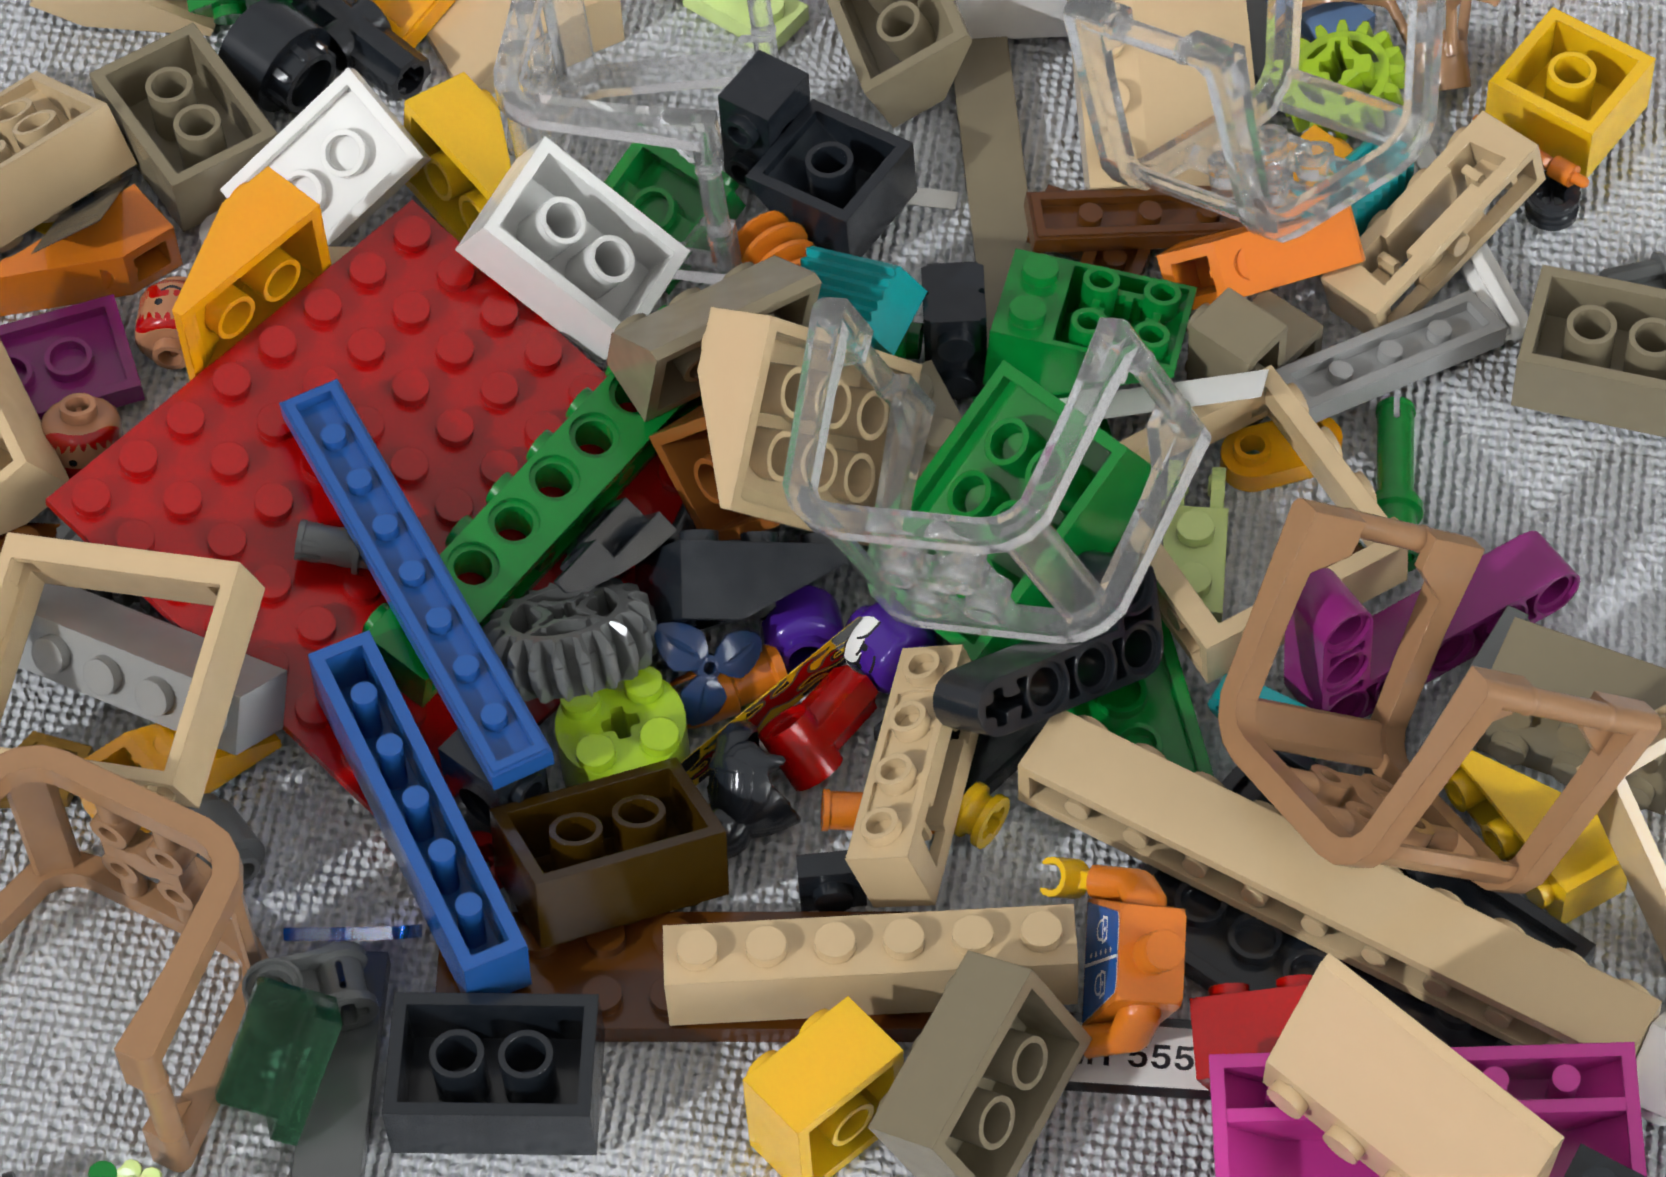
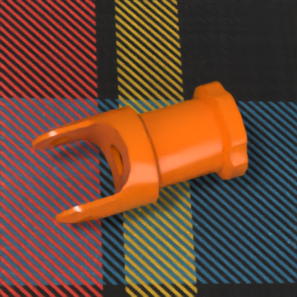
(744, 690)

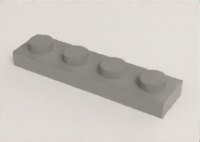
(1395, 354)

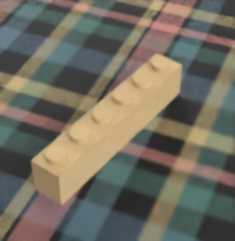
(876, 959)

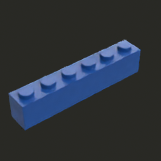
(419, 818)

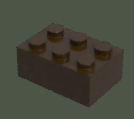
(609, 852)

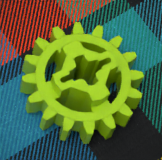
(1355, 61)

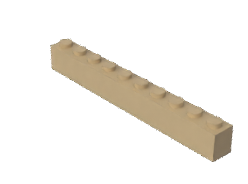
(1364, 916)

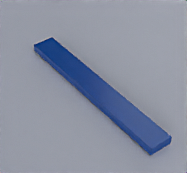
(417, 585)

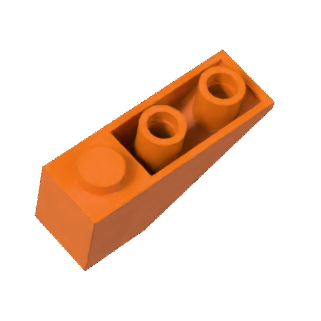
(113, 256)
(1260, 264)

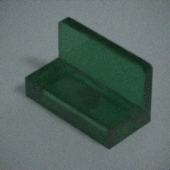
(280, 1055)

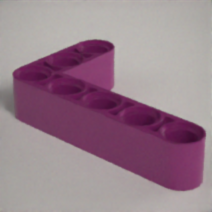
(1343, 653)

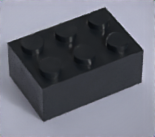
(494, 1073)

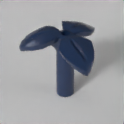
(687, 650)

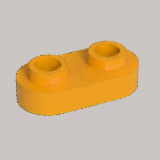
(1273, 466)

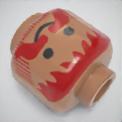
(155, 324)
(81, 429)

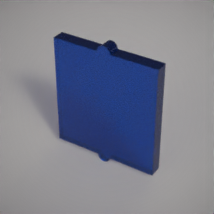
(352, 932)

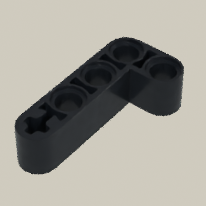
(1045, 678)

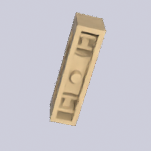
(1436, 223)
(911, 787)

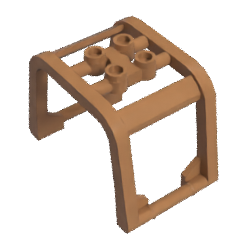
(1398, 812)
(186, 899)

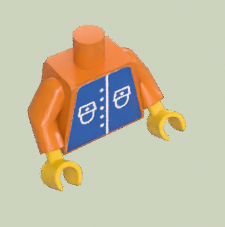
(1129, 953)

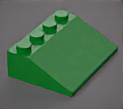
(989, 464)

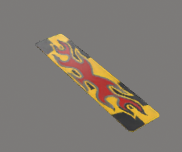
(778, 698)

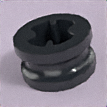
(1552, 216)

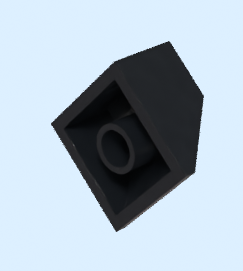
(836, 178)

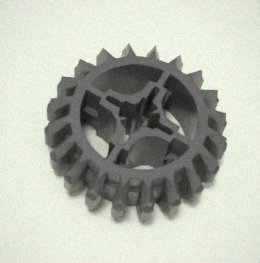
(574, 641)

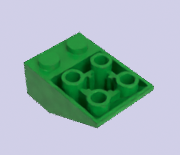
(1055, 306)

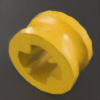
(981, 815)

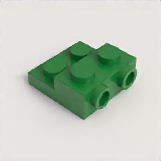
(666, 190)

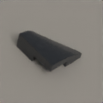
(612, 545)

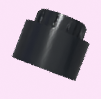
(279, 56)

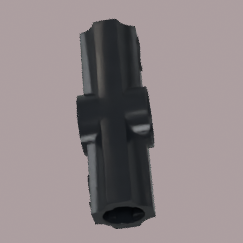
(366, 42)

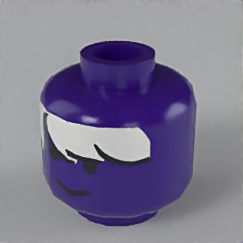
(800, 624)
(878, 643)

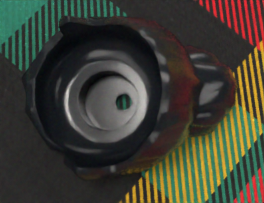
(742, 789)

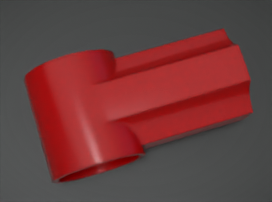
(819, 726)

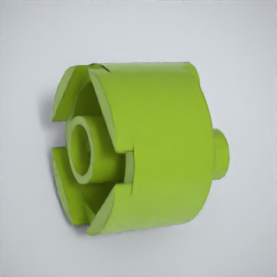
(621, 728)

